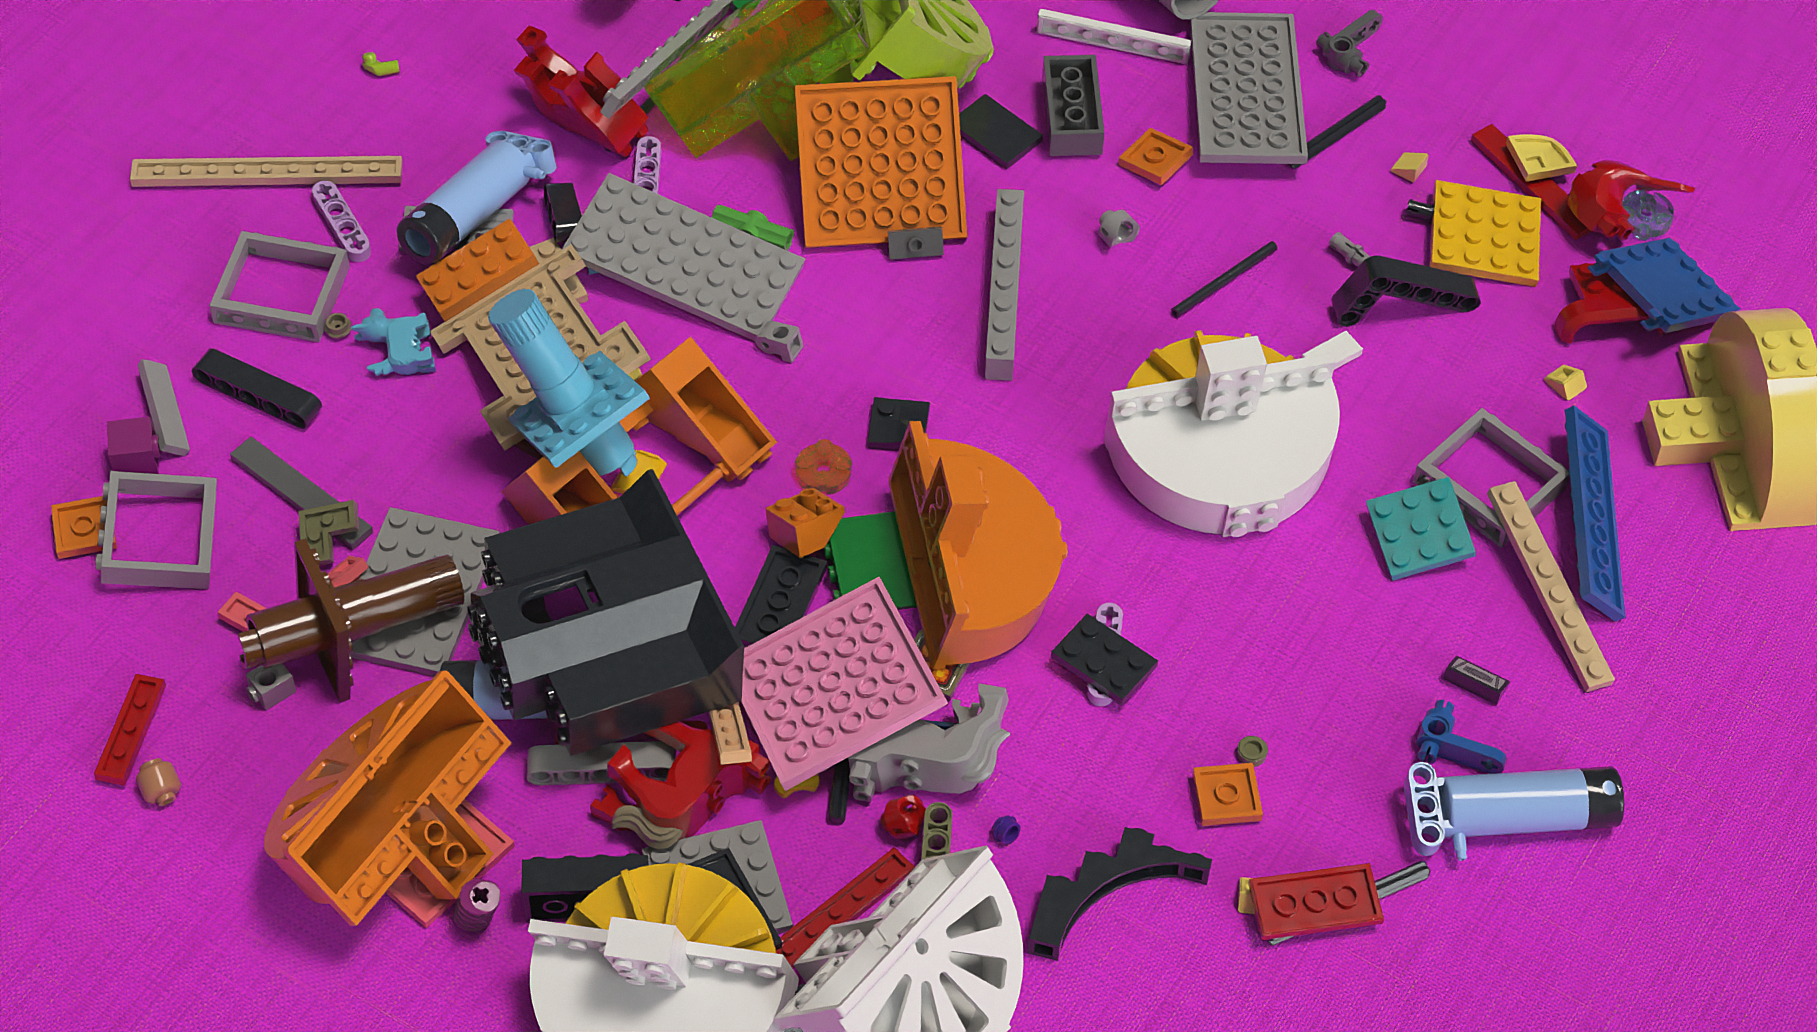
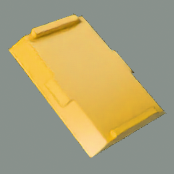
(645, 462)

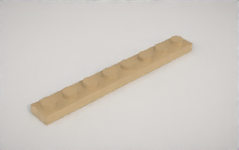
(1550, 587)

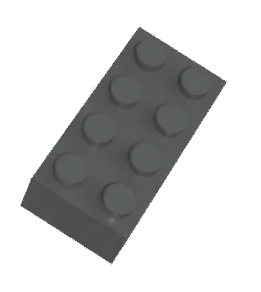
(1073, 105)

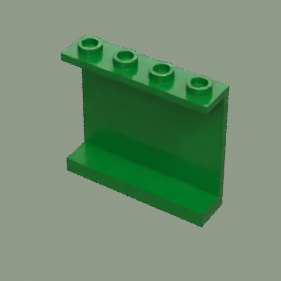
(870, 549)

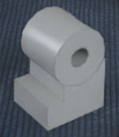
(781, 340)

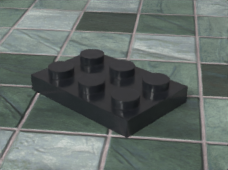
(1104, 659)

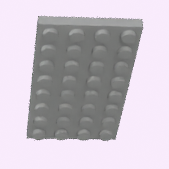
(1248, 88)
(684, 257)

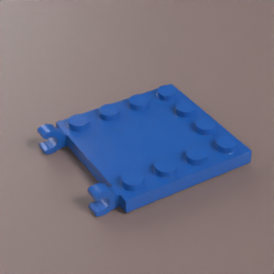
(1665, 284)

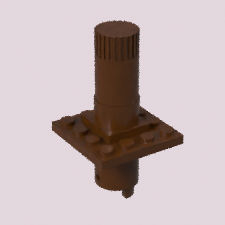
(331, 617)

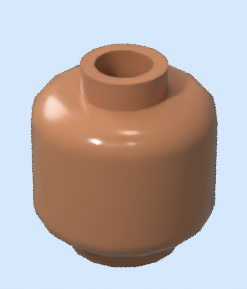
(158, 782)

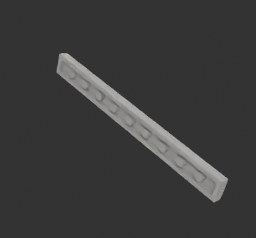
(664, 56)

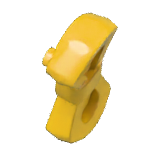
(810, 785)

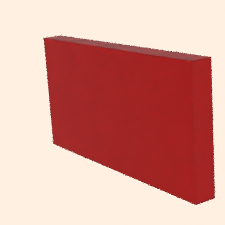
(1315, 901)

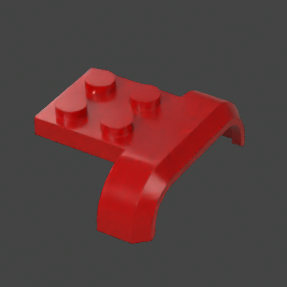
(1599, 303)

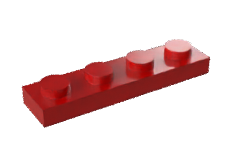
(130, 729)

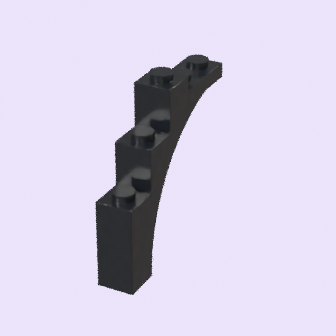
(1136, 861)

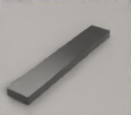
(291, 484)

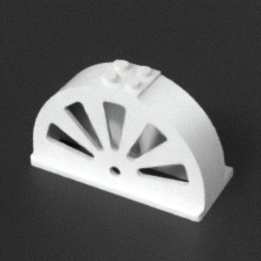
(926, 960)

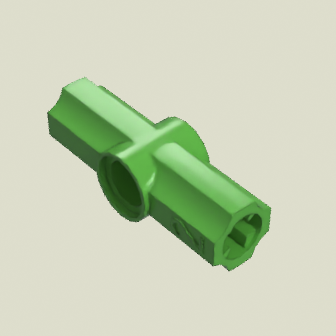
(755, 224)

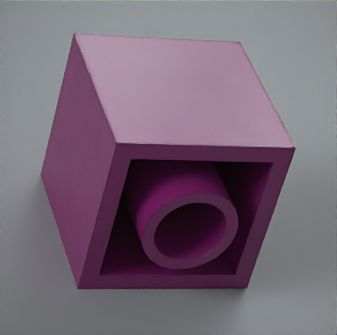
(133, 446)

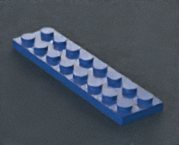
(1594, 514)

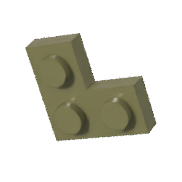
(326, 521)

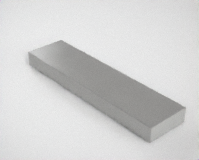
(163, 407)

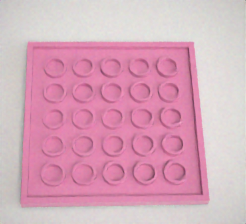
(835, 683)

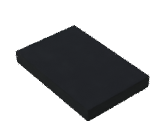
(997, 131)

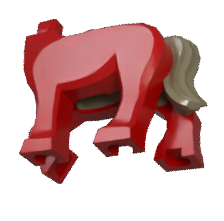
(691, 793)

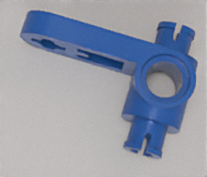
(1452, 746)

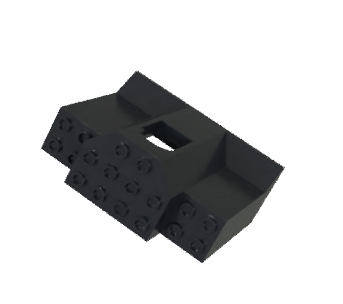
(636, 657)

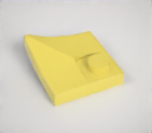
(1540, 156)

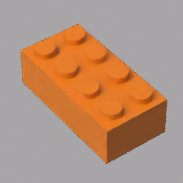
(477, 269)

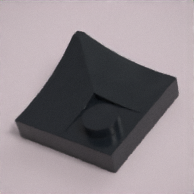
(891, 420)

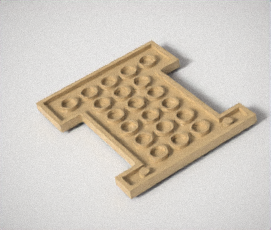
(577, 329)

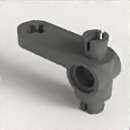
(1342, 49)

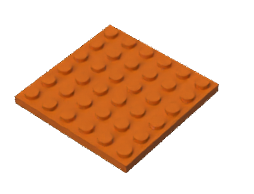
(879, 160)

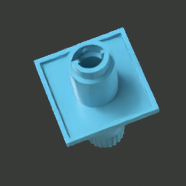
(575, 401)

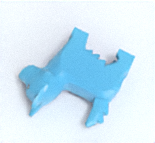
(402, 342)

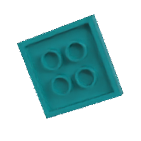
(1420, 528)

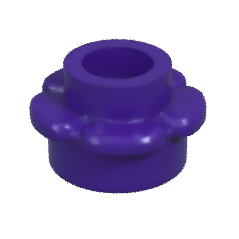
(1006, 829)

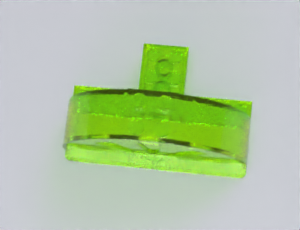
(750, 70)

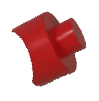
(903, 821)

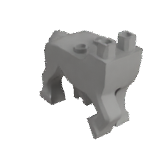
(935, 758)

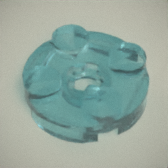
(1648, 226)

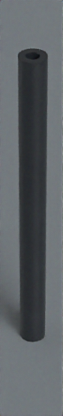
(1224, 279)

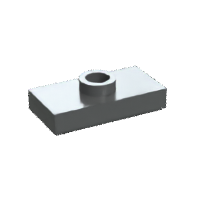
(915, 242)

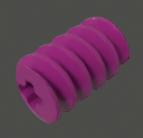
(476, 905)

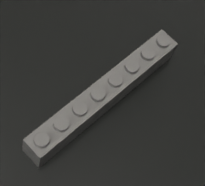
(1004, 285)

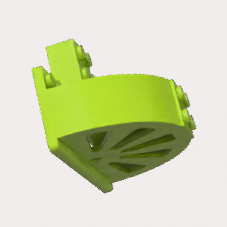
(918, 40)

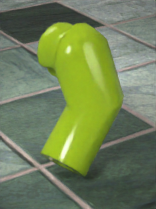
(377, 67)

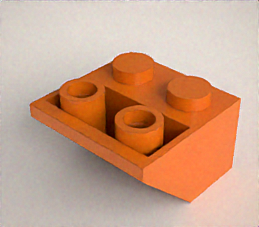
(804, 521)

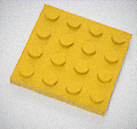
(1485, 233)

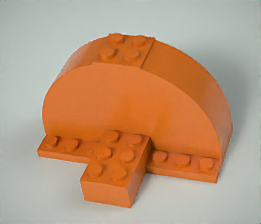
(987, 542)
(389, 801)

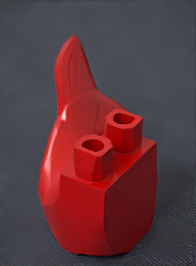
(1599, 194)

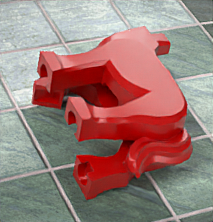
(576, 96)

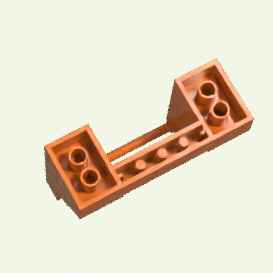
(685, 400)

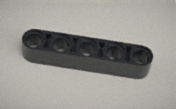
(256, 388)

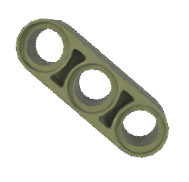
(937, 833)

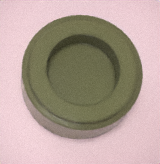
(1252, 750)

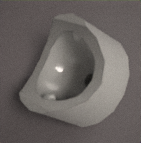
(1114, 227)

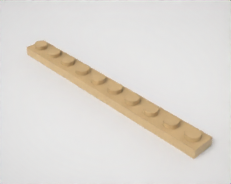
(266, 171)

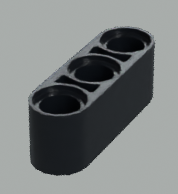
(561, 209)

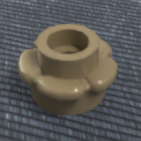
(337, 320)

